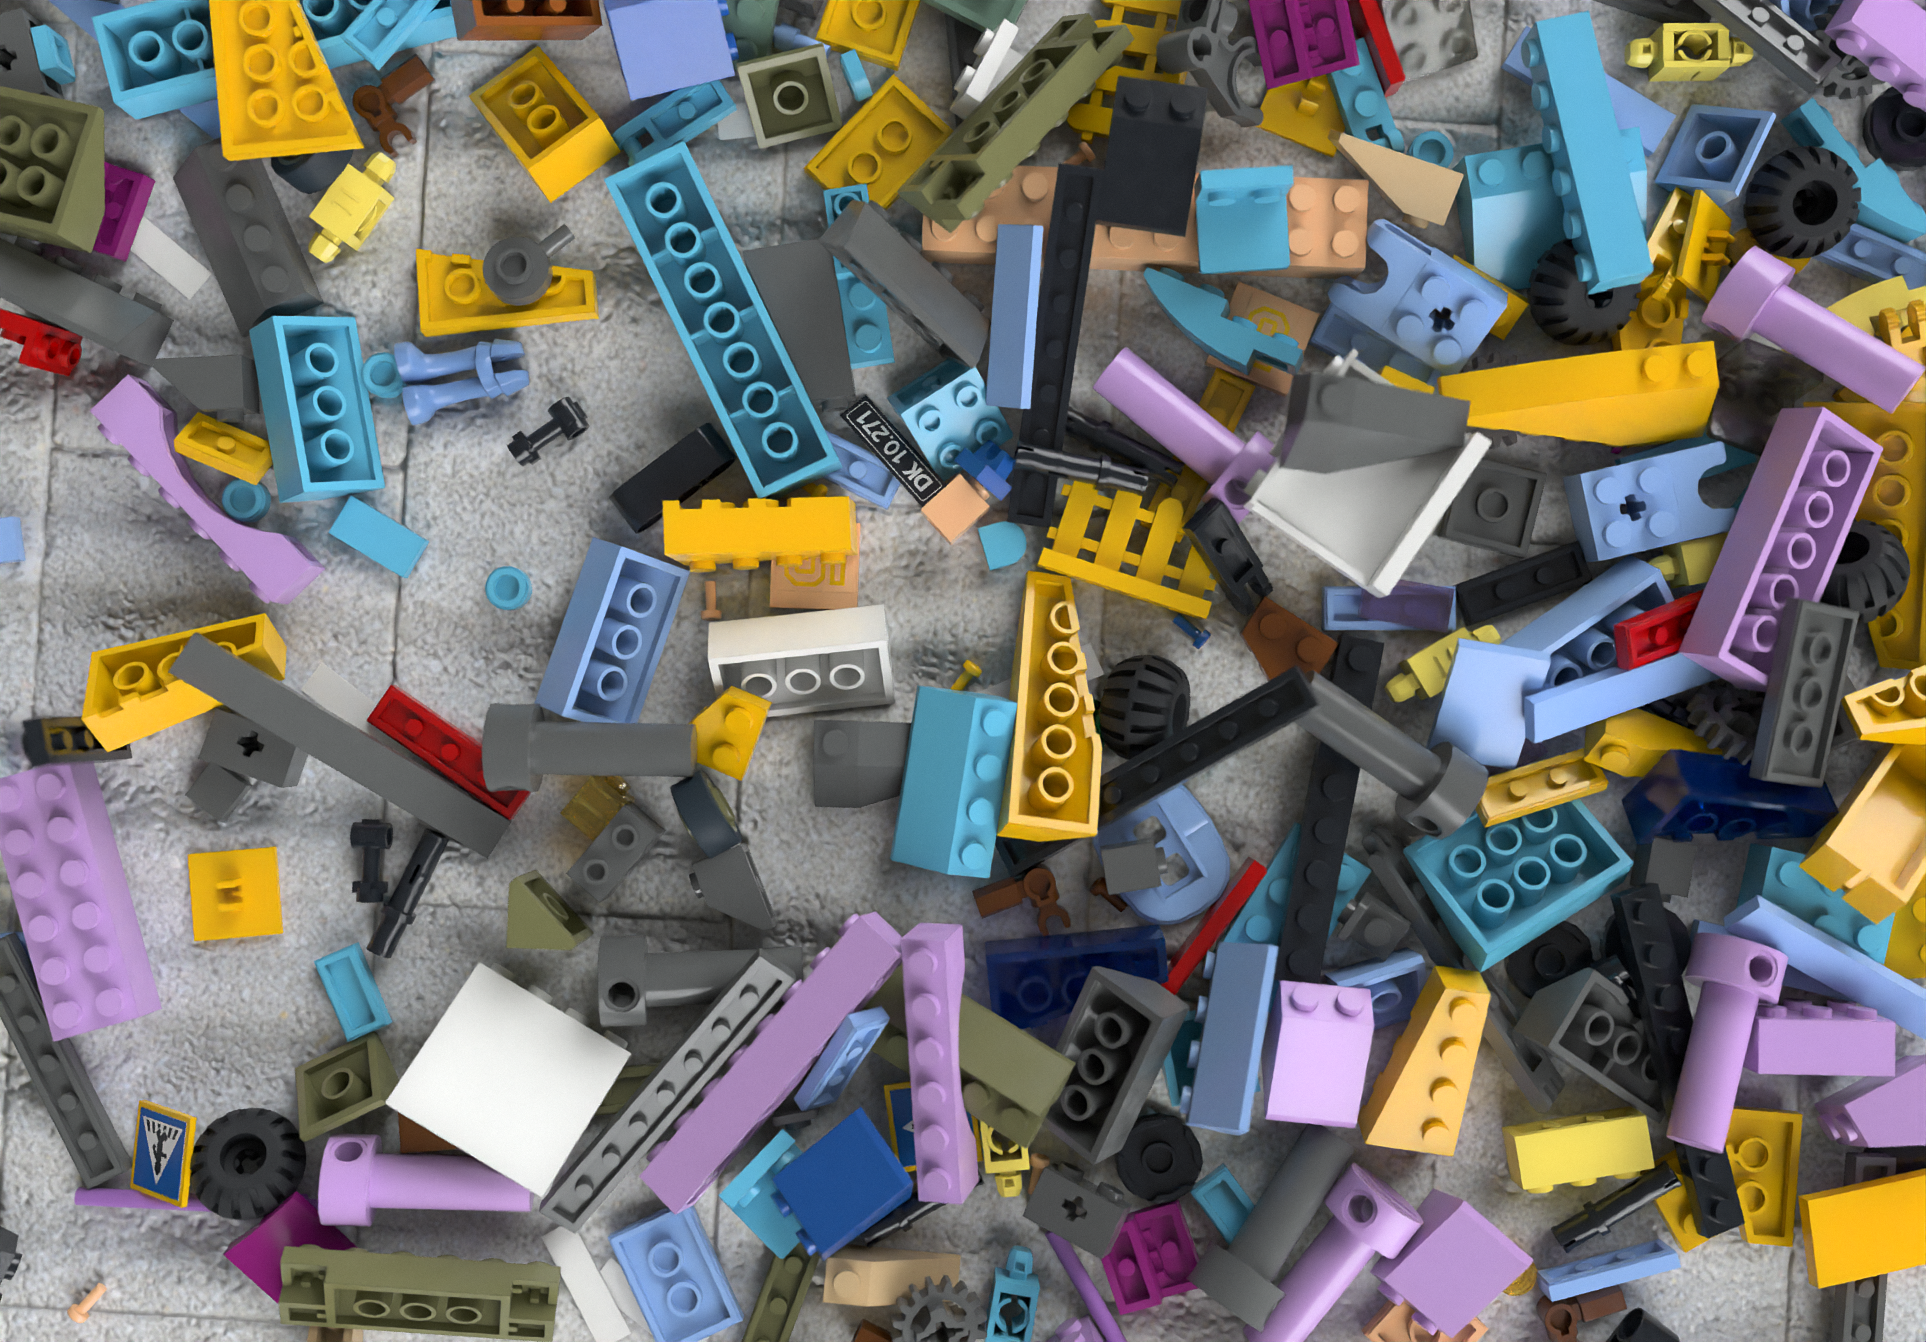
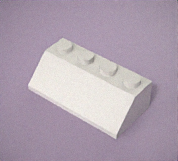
(806, 659)

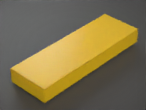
(1539, 787)

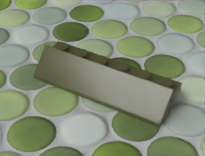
(1014, 119)
(1003, 1070)
(418, 1293)

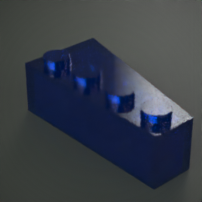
(1716, 796)
(1044, 976)

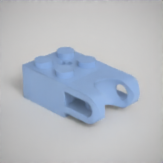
(1406, 298)
(1658, 498)

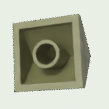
(790, 95)
(541, 916)
(343, 1085)

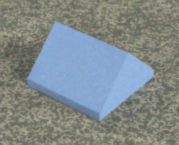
(1715, 151)
(1392, 984)

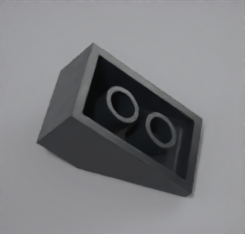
(1152, 156)

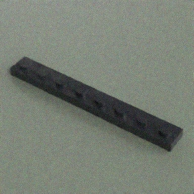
(1057, 334)
(1181, 759)
(1324, 827)
(1668, 1030)

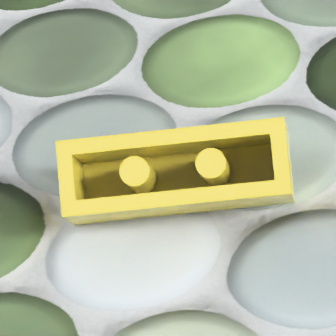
(1578, 1149)

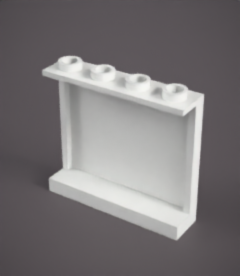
(1365, 517)
(510, 1077)

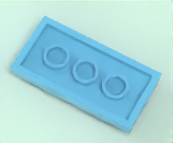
(1262, 912)

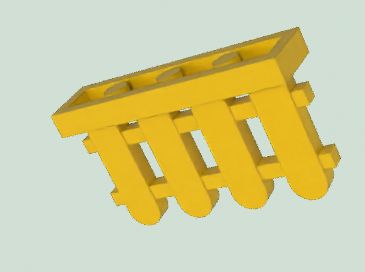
(1093, 118)
(1111, 550)

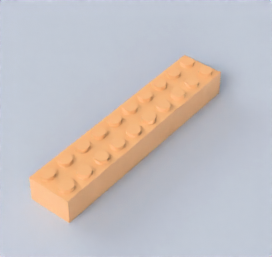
(1322, 213)

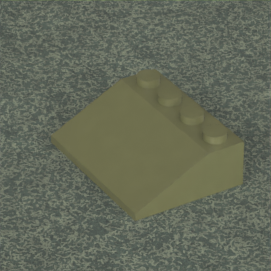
(51, 169)

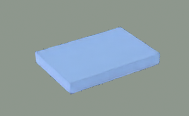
(1486, 700)
(676, 1276)

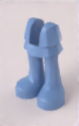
(417, 367)

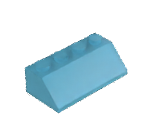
(316, 407)
(953, 781)

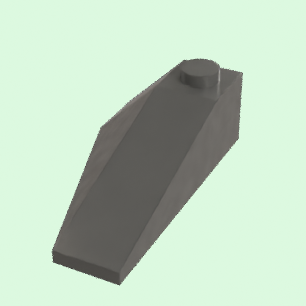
(1362, 423)
(858, 761)
(1595, 1033)

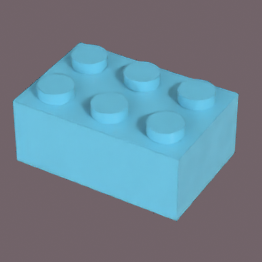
(1780, 880)

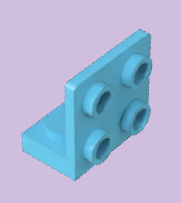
(1243, 219)
(948, 413)
(751, 1191)

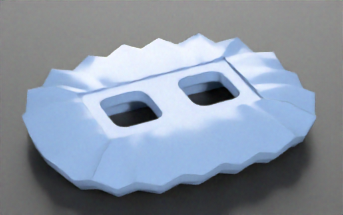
(1193, 837)

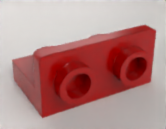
(43, 343)

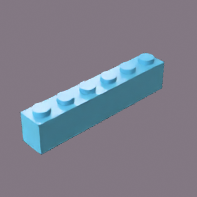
(1586, 152)

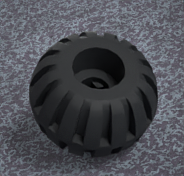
(1827, 202)
(1565, 307)
(1868, 572)
(1143, 704)
(223, 1146)

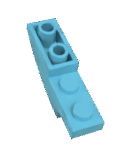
(1884, 202)
(862, 310)
(1203, 319)

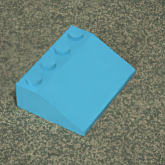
(1512, 209)
(1517, 877)

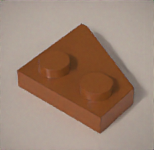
(1284, 640)

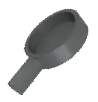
(520, 268)

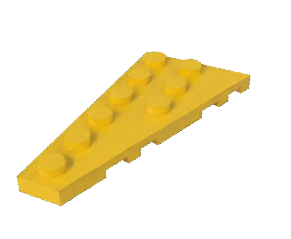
(274, 83)
(1899, 504)

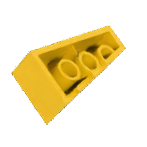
(760, 532)
(136, 695)
(1429, 1075)

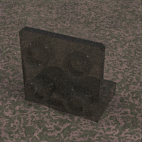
(1430, 34)
(1753, 390)

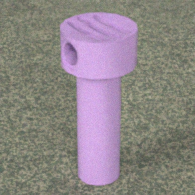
(1760, 302)
(1185, 430)
(1733, 980)
(362, 1178)
(1364, 1220)

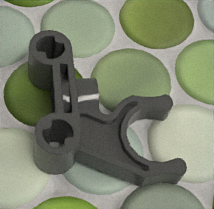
(1213, 61)

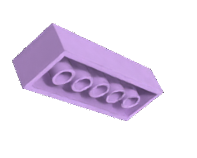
(1780, 542)
(73, 900)

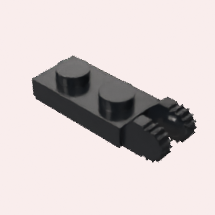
(1227, 554)

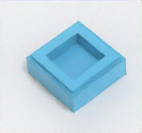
(53, 54)

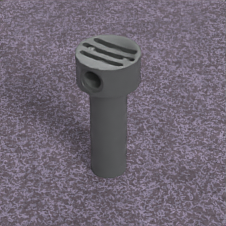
(524, 747)
(1433, 785)
(635, 980)
(1245, 1271)

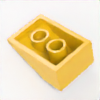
(545, 123)

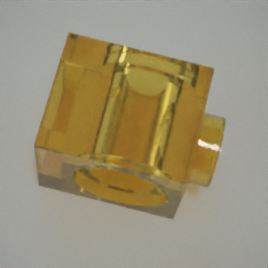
(597, 804)

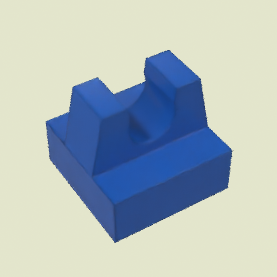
(989, 467)

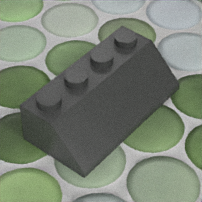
(245, 236)
(907, 282)
(81, 305)
(1119, 1045)

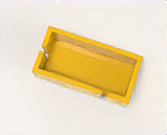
(1879, 835)

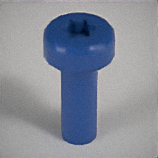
(1199, 637)

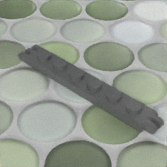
(1518, 1055)

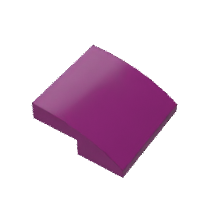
(1303, 38)
(124, 207)
(291, 1225)
(1151, 1257)

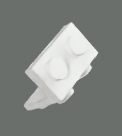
(991, 66)

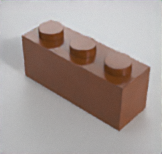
(525, 19)

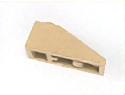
(1404, 182)
(883, 1274)

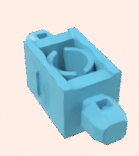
(1015, 1280)

